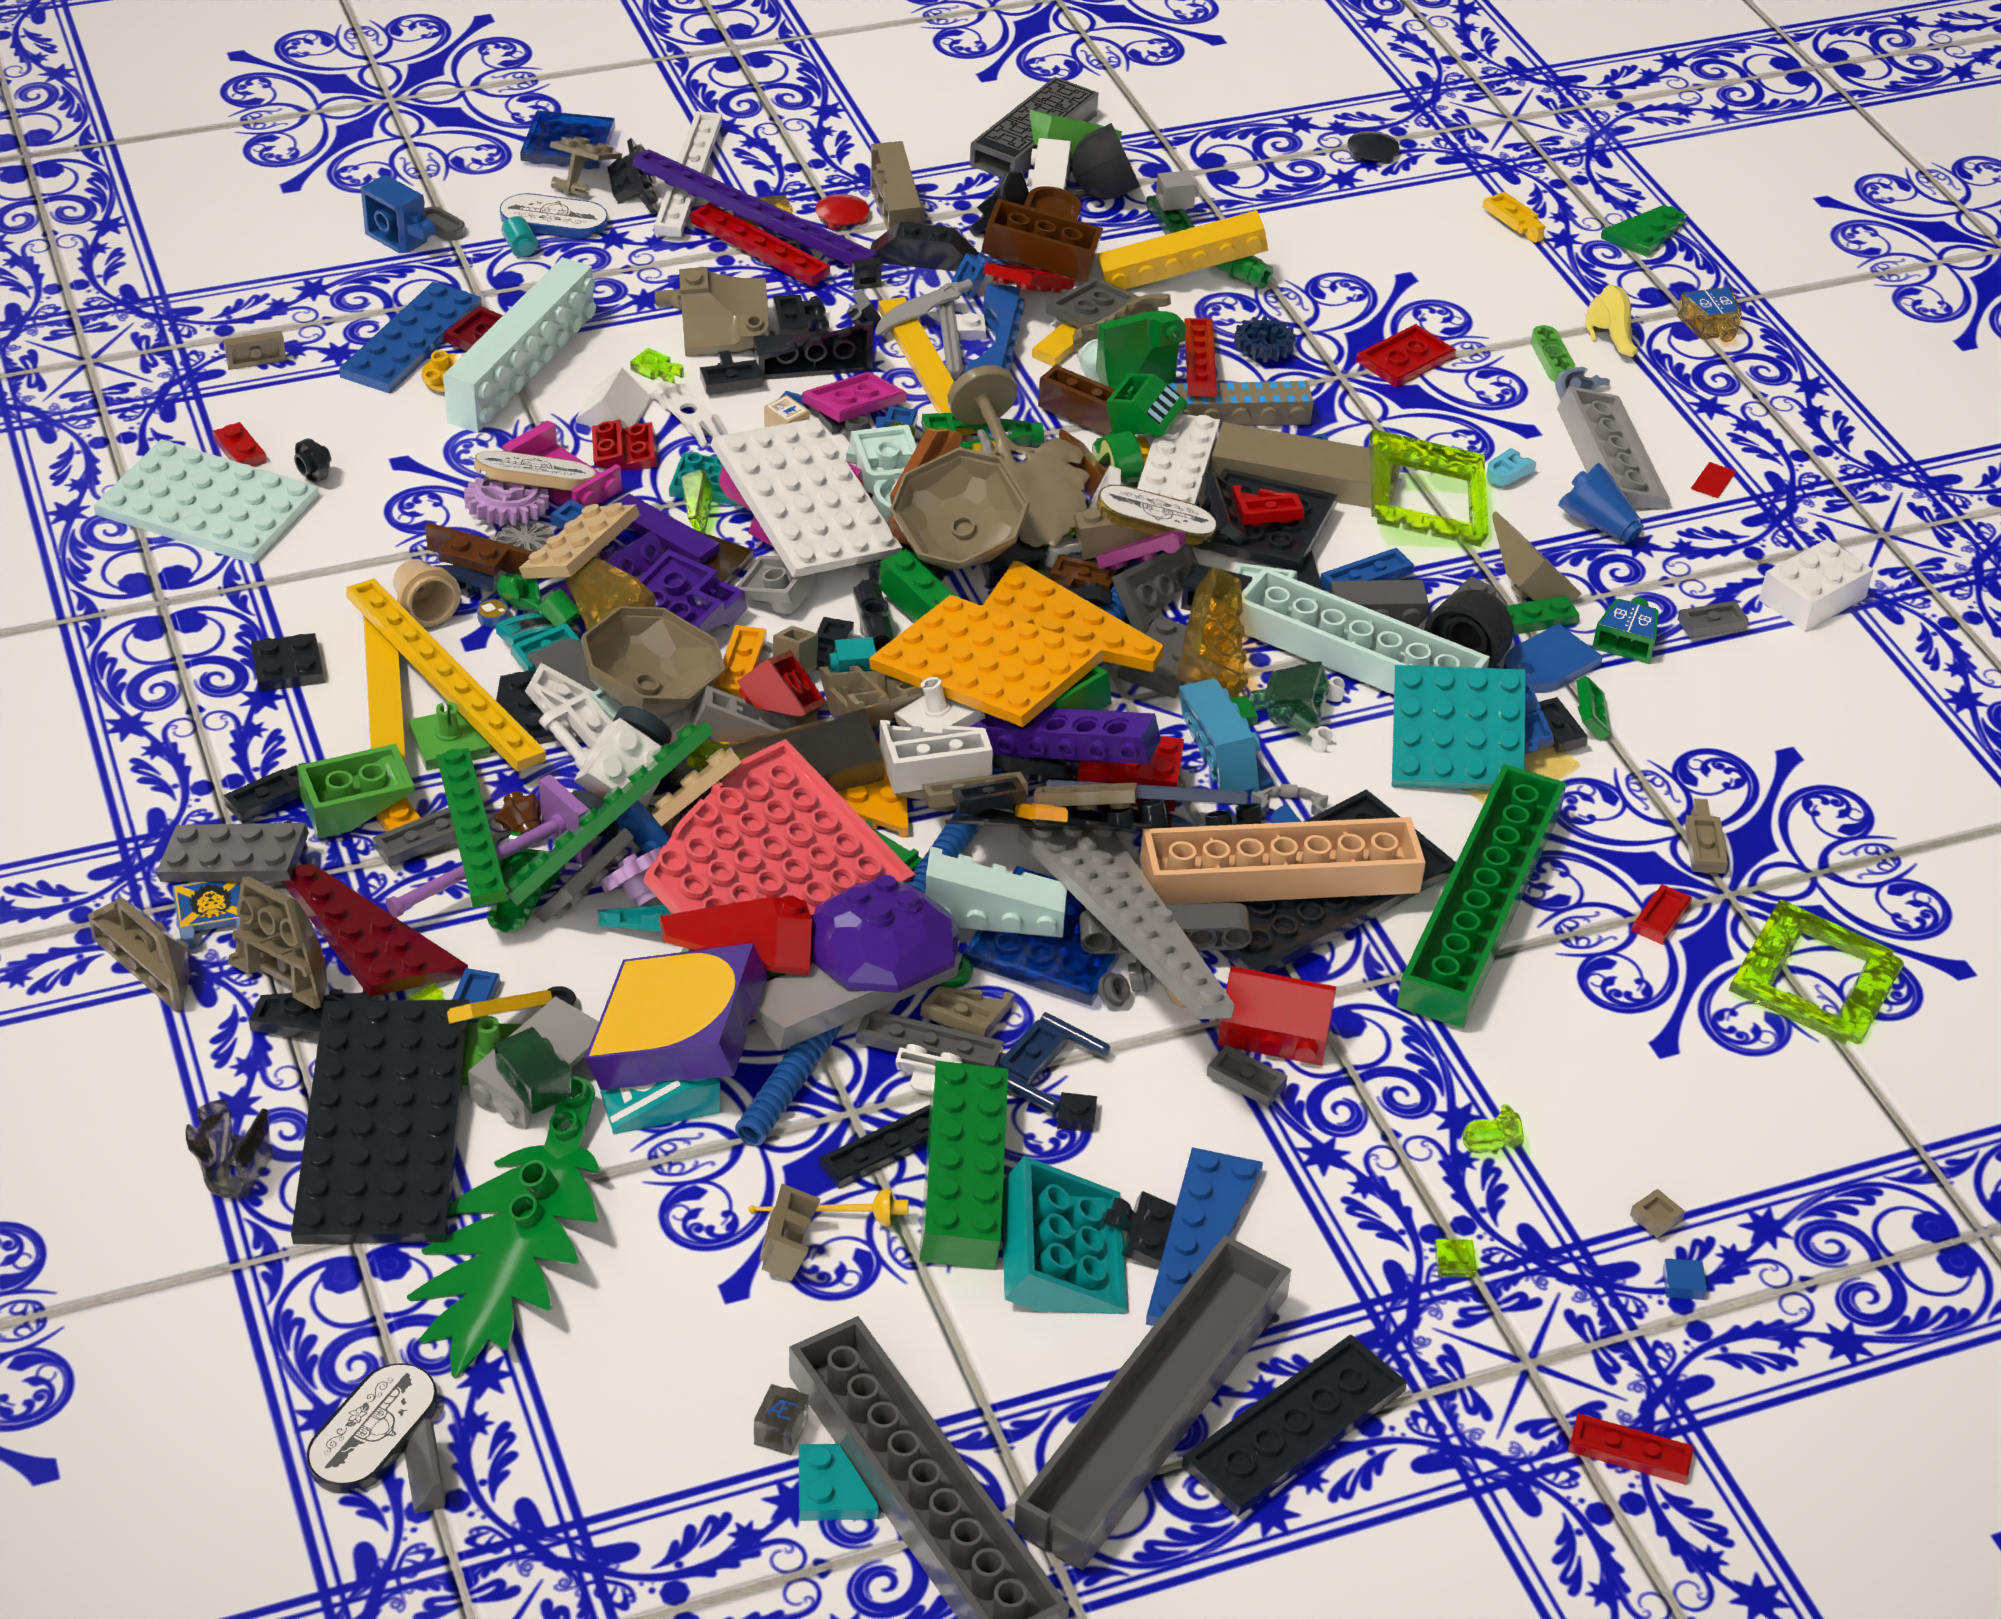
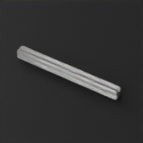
(951, 339)

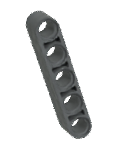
(1206, 926)

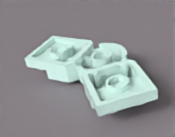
(882, 458)

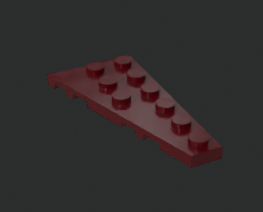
(368, 940)

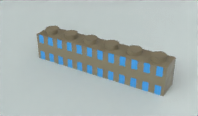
(1253, 403)

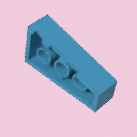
(1221, 735)

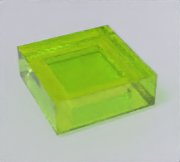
(1455, 1258)

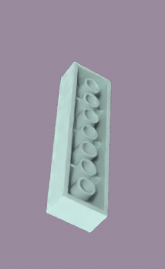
(519, 345)
(1342, 632)

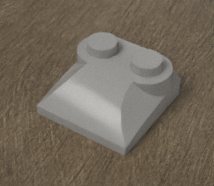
(772, 583)

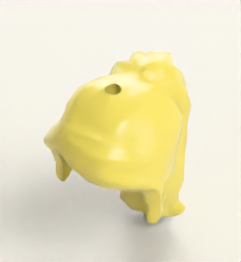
(1612, 312)

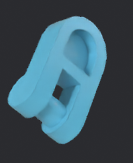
(1509, 468)

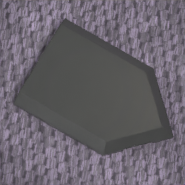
(566, 658)

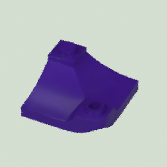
(694, 592)

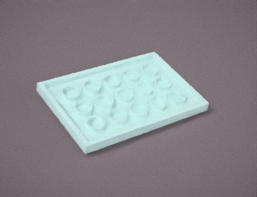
(206, 501)

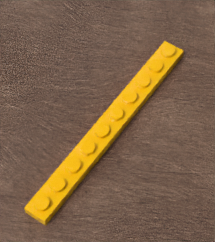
(446, 675)

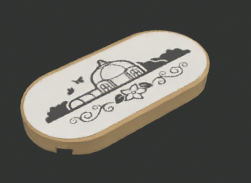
(532, 469)

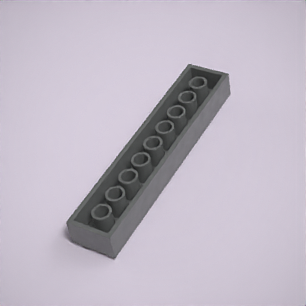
(920, 1478)

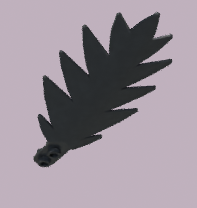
(1148, 816)

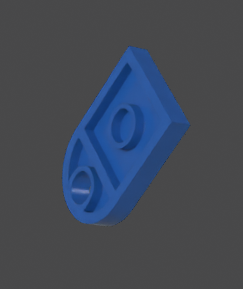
(1552, 659)

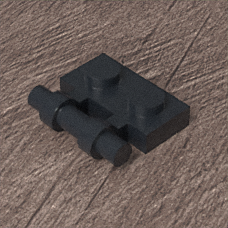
(798, 315)

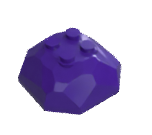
(883, 936)

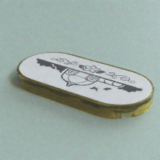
(1155, 513)

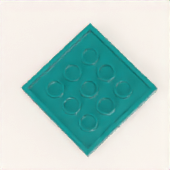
(1456, 725)

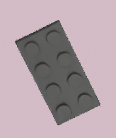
(233, 852)

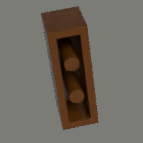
(1075, 398)

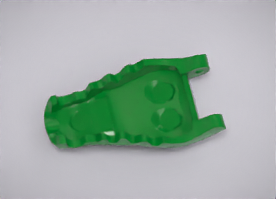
(515, 918)

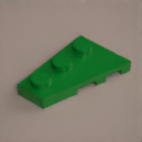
(1645, 231)

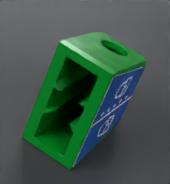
(1628, 630)

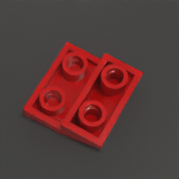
(628, 447)

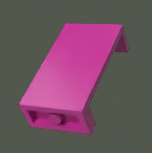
(543, 442)

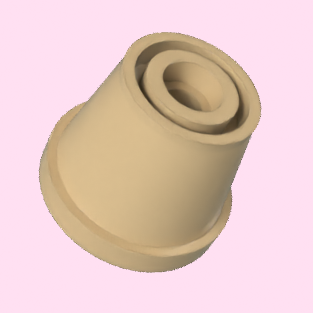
(426, 592)

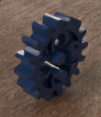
(1264, 339)

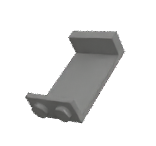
(570, 1036)

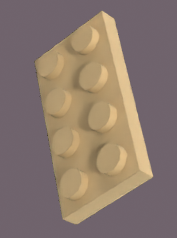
(579, 541)

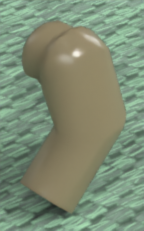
(670, 297)

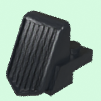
(1011, 189)

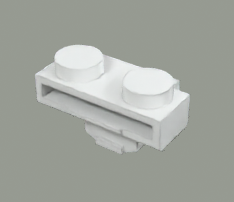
(921, 1065)

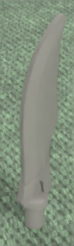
(922, 305)

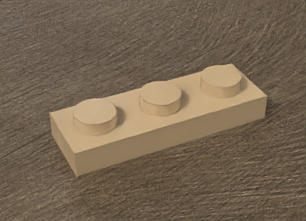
(694, 785)

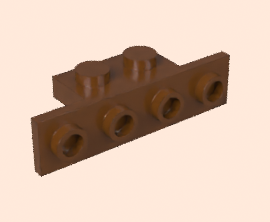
(474, 551)

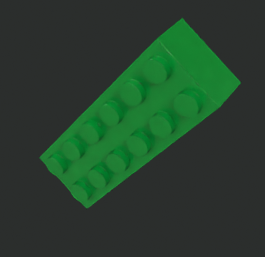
(964, 1166)

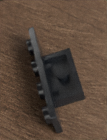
(629, 180)

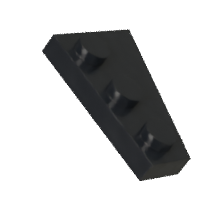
(520, 706)
(289, 1017)

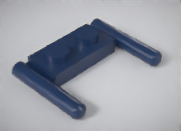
(1037, 1050)

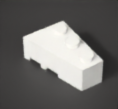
(1050, 163)
(933, 755)

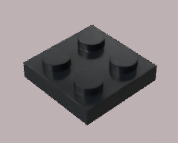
(287, 662)

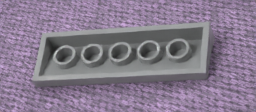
(1608, 437)
(811, 1004)

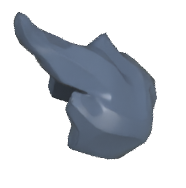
(1576, 378)

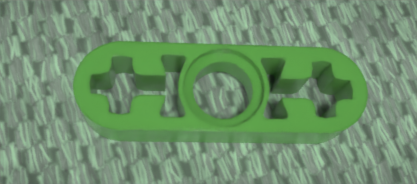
(1545, 342)

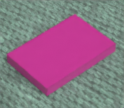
(854, 396)

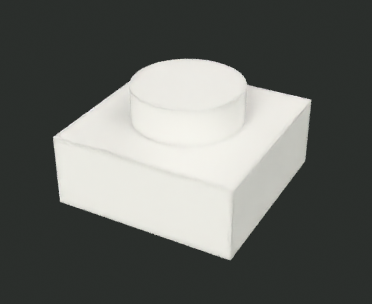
(971, 326)

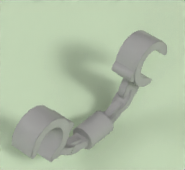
(1318, 800)

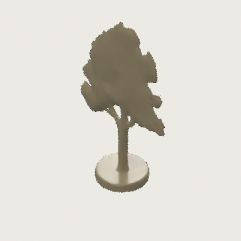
(1046, 476)

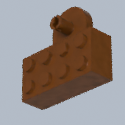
(1043, 233)

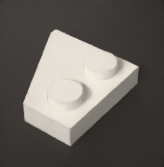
(552, 689)

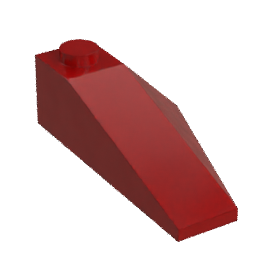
(774, 925)

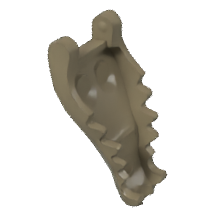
(1136, 306)

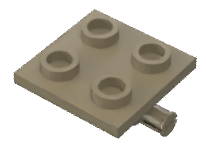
(580, 151)

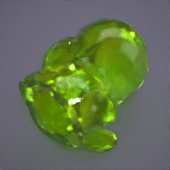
(1491, 1135)

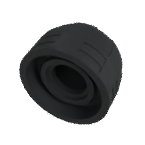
(1102, 165)
(1474, 622)

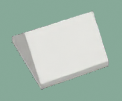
(615, 399)

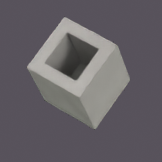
(1176, 190)

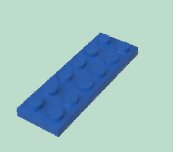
(409, 337)

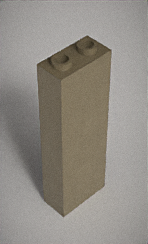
(1298, 461)

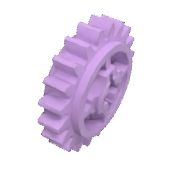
(505, 501)

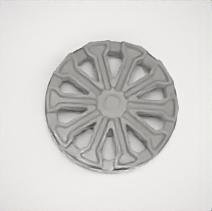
(525, 536)

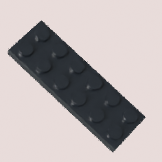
(1293, 1424)

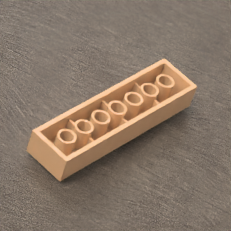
(1283, 860)

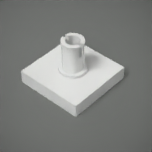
(935, 710)

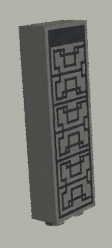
(1010, 140)

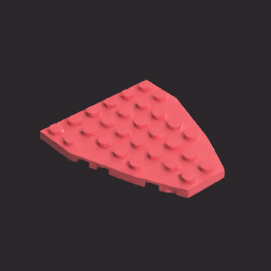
(769, 834)

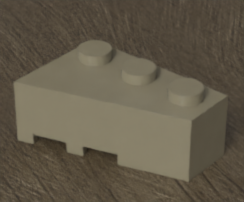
(894, 185)

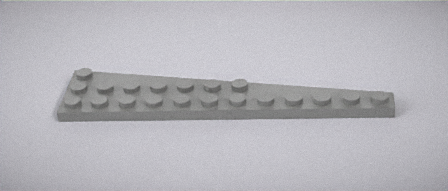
(1122, 899)

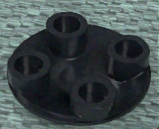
(1373, 146)

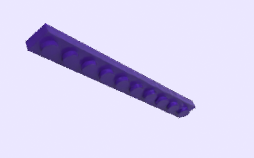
(750, 207)

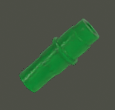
(1249, 270)

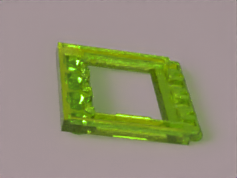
(1432, 458)
(1773, 948)

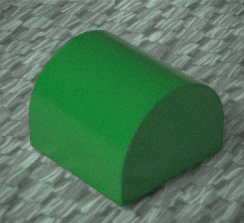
(560, 609)

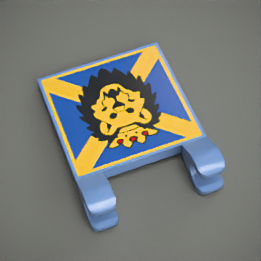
(205, 907)

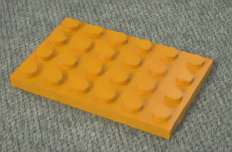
(987, 659)

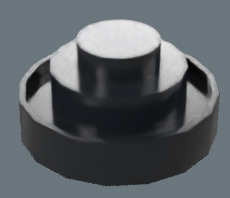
(312, 460)

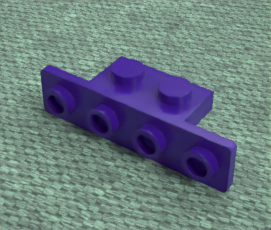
(632, 559)

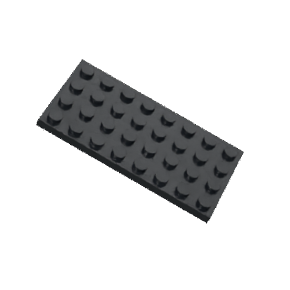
(1297, 926)
(381, 1124)

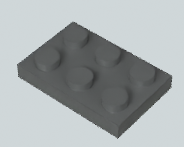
(1088, 303)
(1163, 678)
(585, 877)

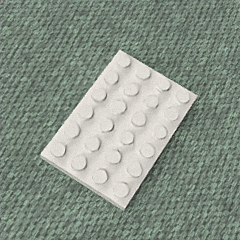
(805, 497)

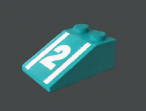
(660, 1103)

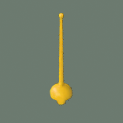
(882, 1207)

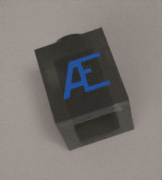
(781, 1419)

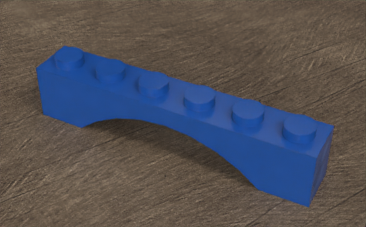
(1003, 317)

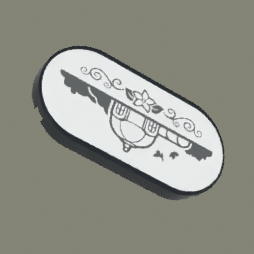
(371, 1428)

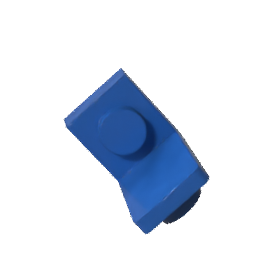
(973, 268)

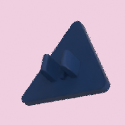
(474, 578)

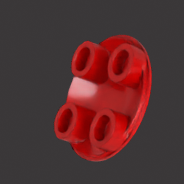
(842, 210)

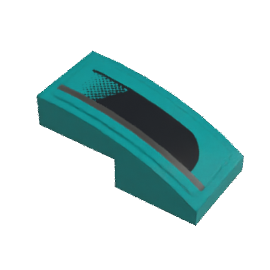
(522, 627)

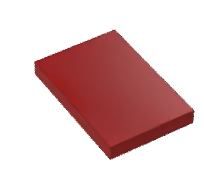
(1405, 355)

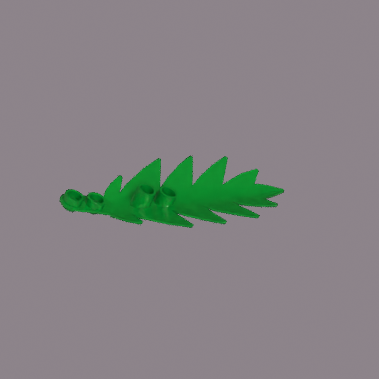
(508, 1242)

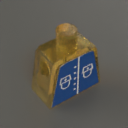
(1711, 313)

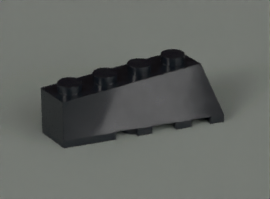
(815, 352)

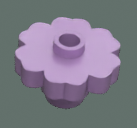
(631, 877)

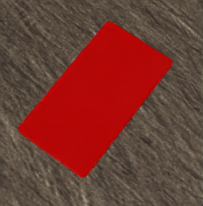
(1713, 480)

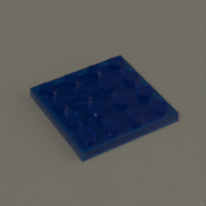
(1044, 961)

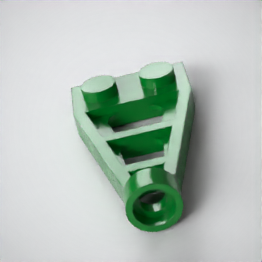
(1019, 431)

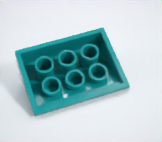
(1057, 1244)

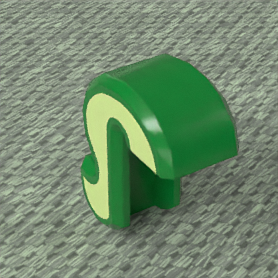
(1123, 452)

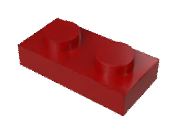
(239, 445)

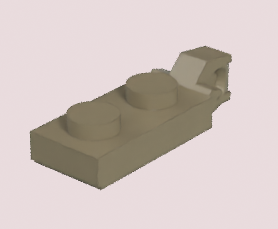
(1705, 840)

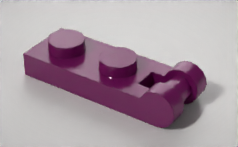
(1142, 549)

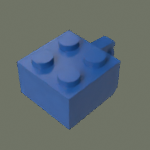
(395, 215)

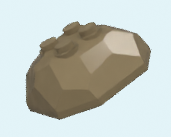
(960, 509)
(651, 659)

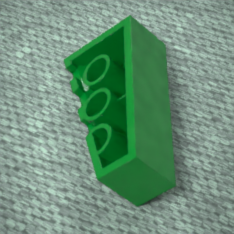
(911, 584)

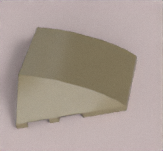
(866, 690)
(279, 941)

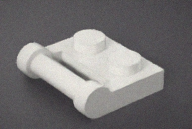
(584, 717)

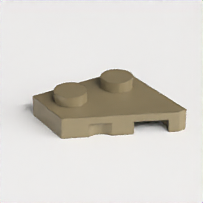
(966, 1009)

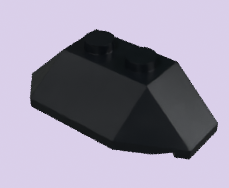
(923, 246)

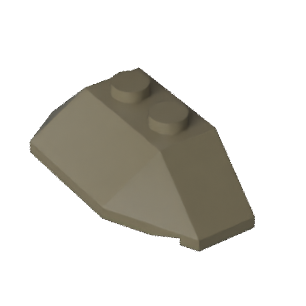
(143, 949)

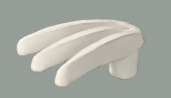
(1063, 547)

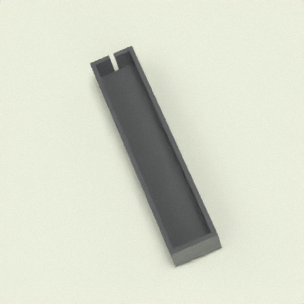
(1151, 1402)

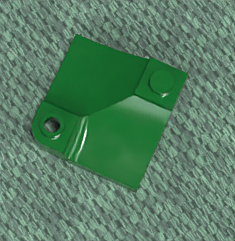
(1139, 345)

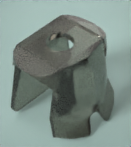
(220, 1149)

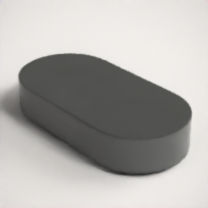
(446, 225)

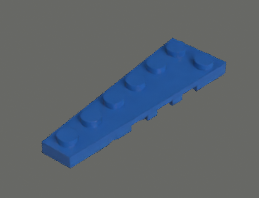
(1206, 1210)

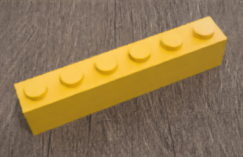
(1184, 251)

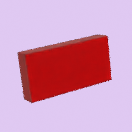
(1662, 914)

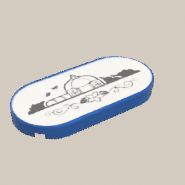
(556, 215)

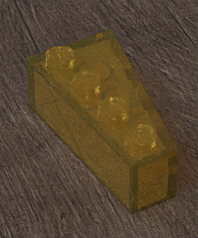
(1215, 635)

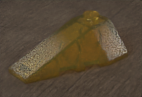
(603, 588)

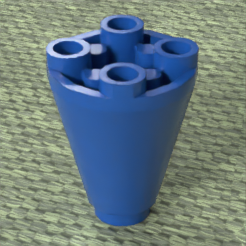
(1602, 504)

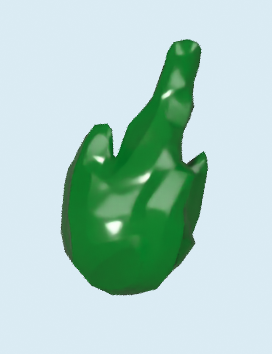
(520, 592)

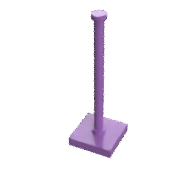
(559, 813)

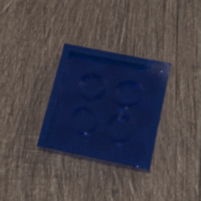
(552, 126)

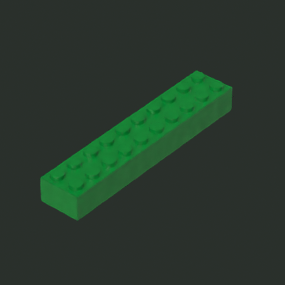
(1481, 896)

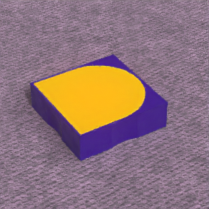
(677, 1017)

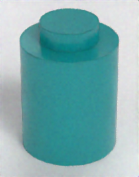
(519, 236)

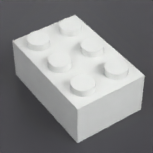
(1816, 584)

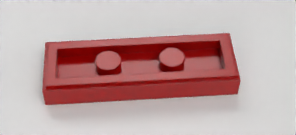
(1631, 1448)

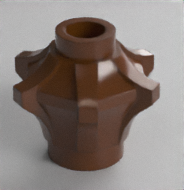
(519, 812)

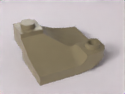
(721, 311)

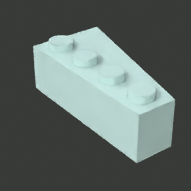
(994, 897)

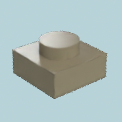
(1657, 1213)

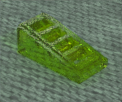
(698, 498)

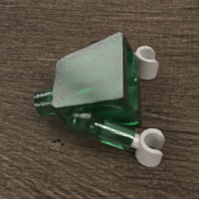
(1298, 698)

